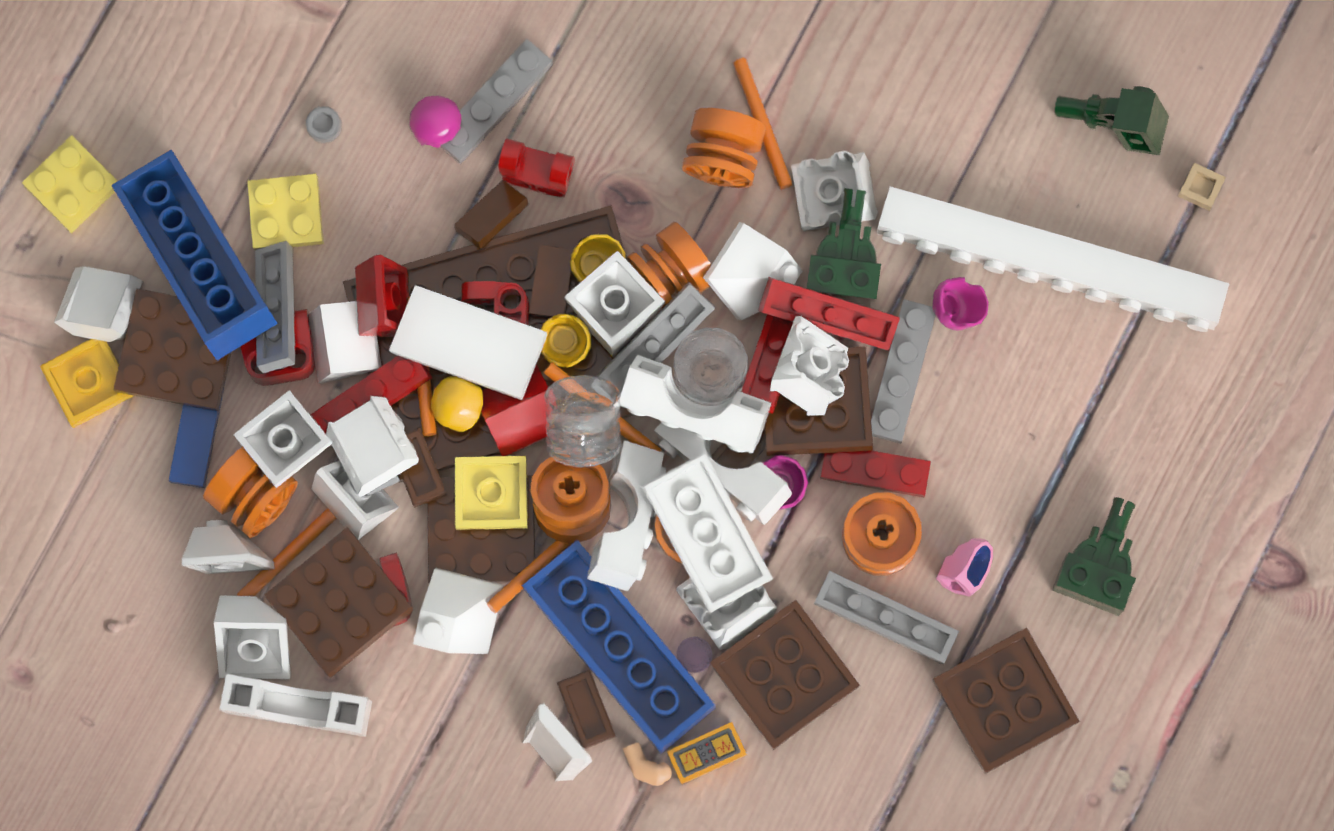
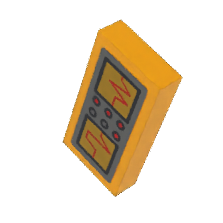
(706, 753)

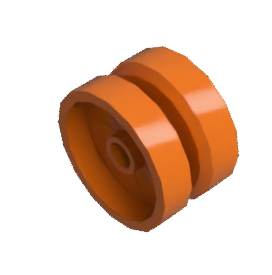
(570, 500)
(886, 513)

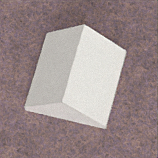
(337, 343)
(353, 511)

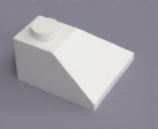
(744, 268)
(615, 303)
(282, 438)
(223, 550)
(456, 614)
(251, 639)

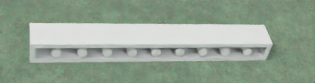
(1052, 259)

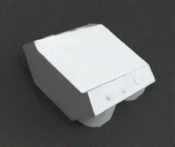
(821, 187)
(98, 304)
(810, 368)
(371, 445)
(732, 620)
(555, 744)

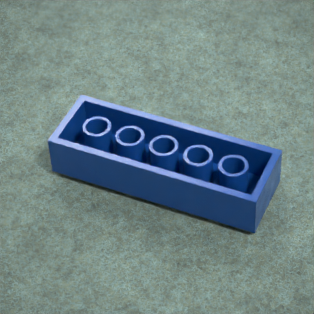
(194, 255)
(619, 648)

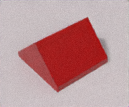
(380, 296)
(516, 421)

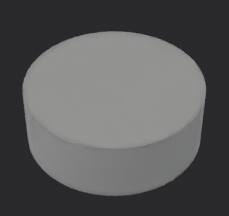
(323, 124)

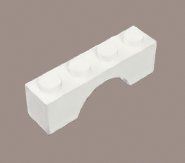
(653, 393)
(753, 488)
(619, 554)
(295, 706)

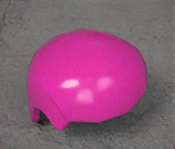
(435, 120)
(959, 304)
(793, 474)

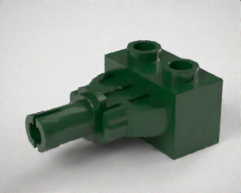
(1134, 116)
(845, 261)
(1098, 570)

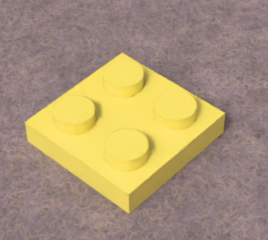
(71, 184)
(285, 211)
(491, 492)

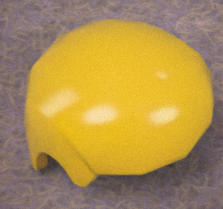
(592, 253)
(566, 340)
(457, 403)

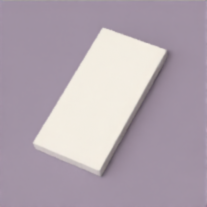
(468, 342)
(707, 532)

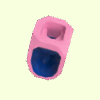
(966, 567)

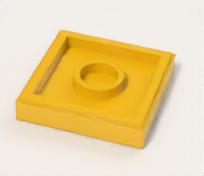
(84, 380)

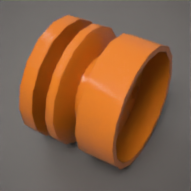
(724, 147)
(674, 265)
(245, 485)

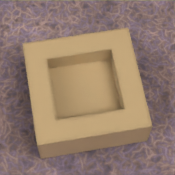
(1201, 186)

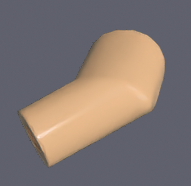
(644, 769)

